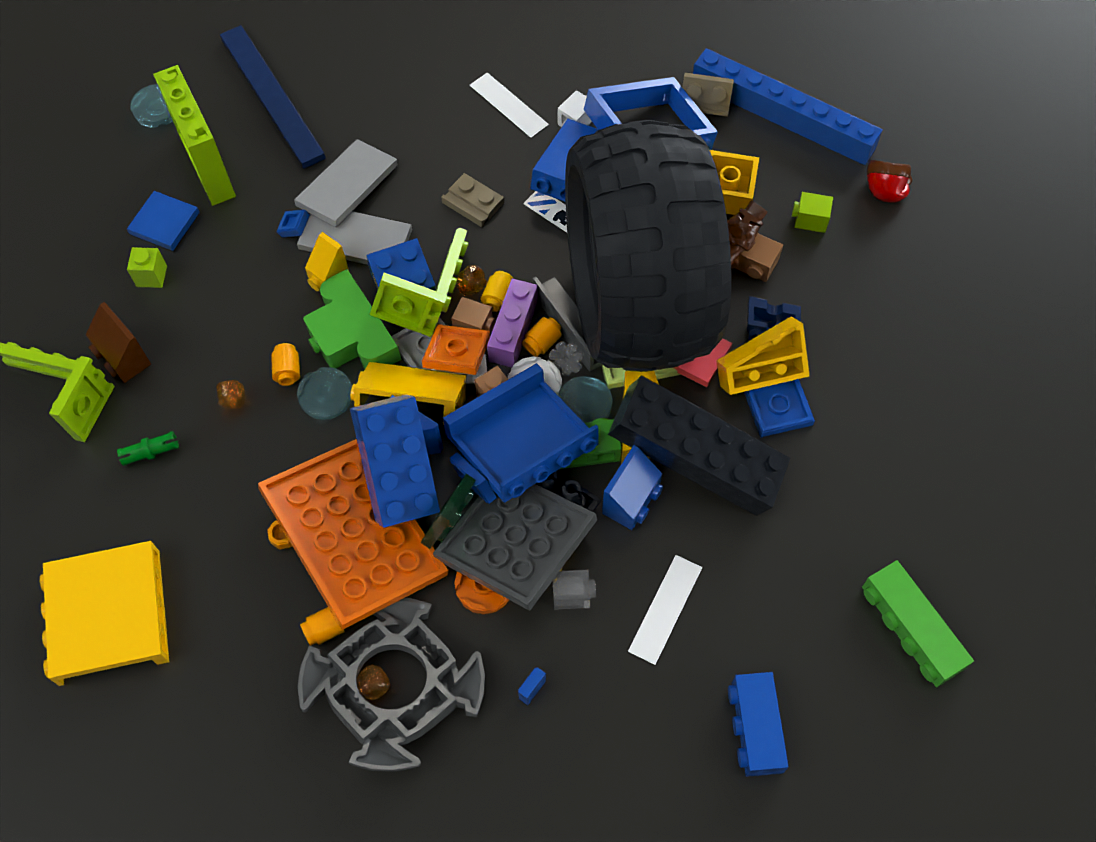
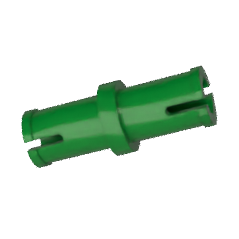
(147, 448)

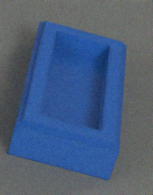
(481, 485)

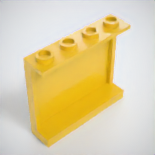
(103, 611)

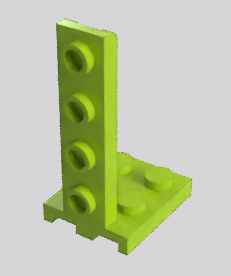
(416, 305)
(83, 391)

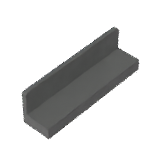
(562, 309)

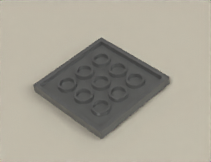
(516, 543)

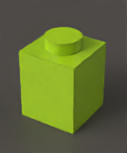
(812, 212)
(147, 267)

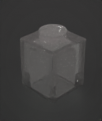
(573, 589)

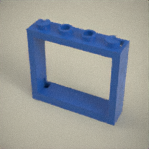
(604, 101)

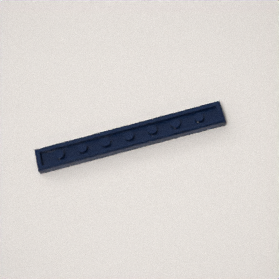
(273, 97)

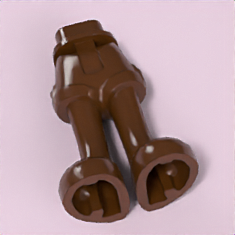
(744, 228)

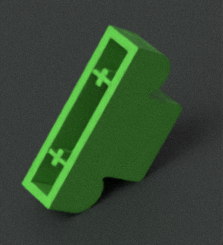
(345, 326)

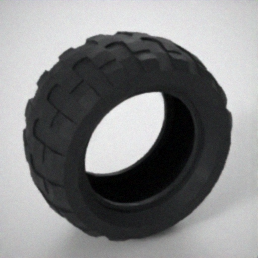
(647, 245)

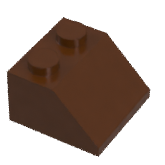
(116, 345)

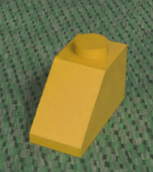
(325, 261)

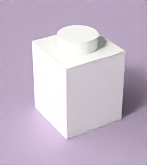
(573, 109)

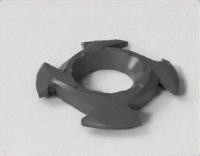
(387, 729)

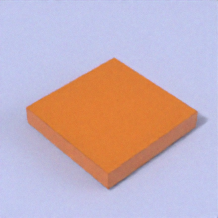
(456, 349)

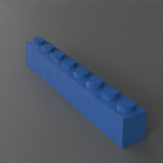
(793, 108)

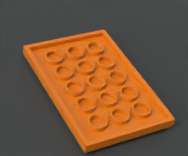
(335, 534)

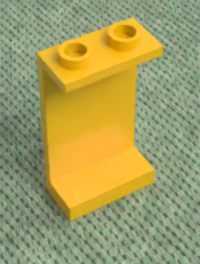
(423, 384)

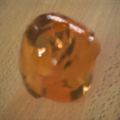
(471, 280)
(231, 394)
(373, 682)

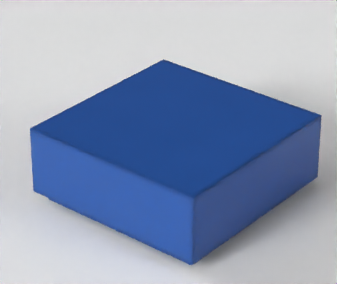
(293, 223)
(531, 685)

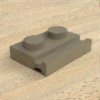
(709, 92)
(473, 200)

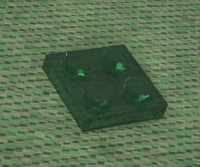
(450, 512)

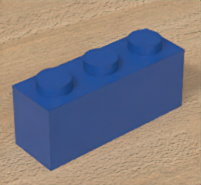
(758, 724)

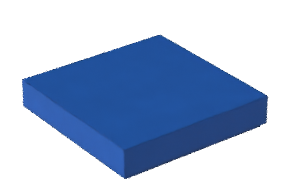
(163, 220)
(779, 408)

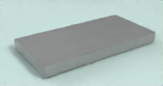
(346, 182)
(357, 234)

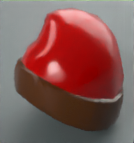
(889, 180)

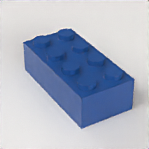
(395, 460)

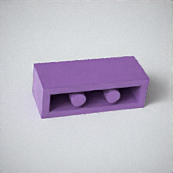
(512, 323)

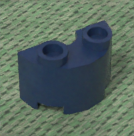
(764, 316)

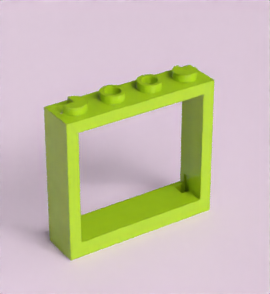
(195, 134)

